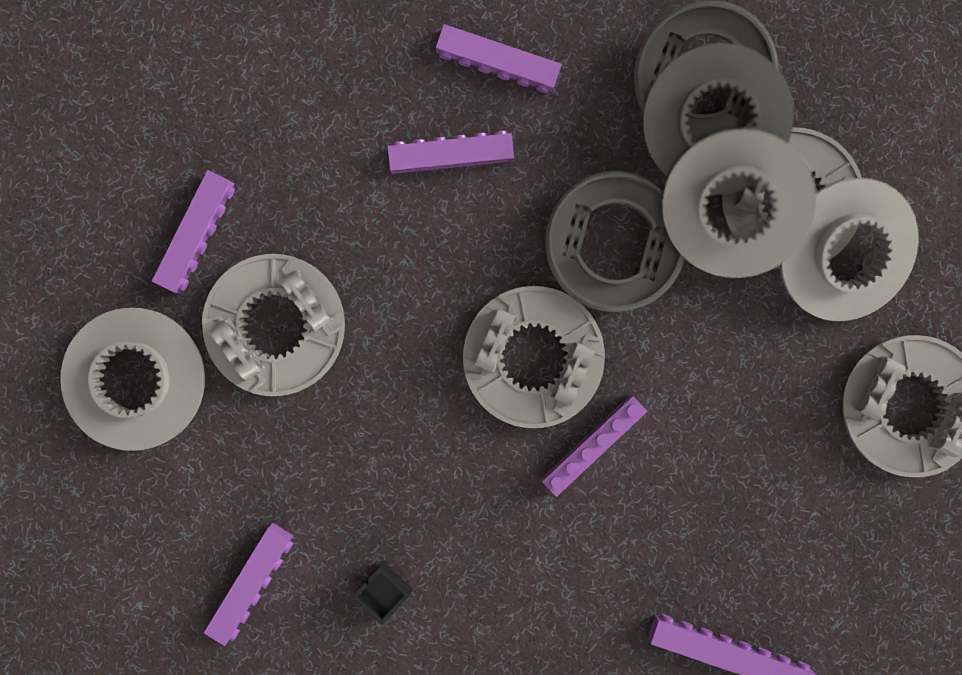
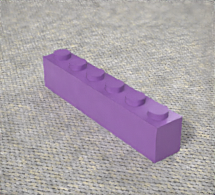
(497, 58)
(450, 153)
(194, 232)
(593, 445)
(248, 585)

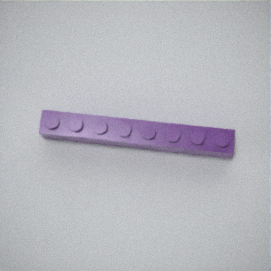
(720, 650)

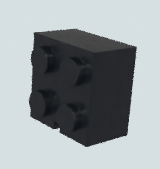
(382, 593)

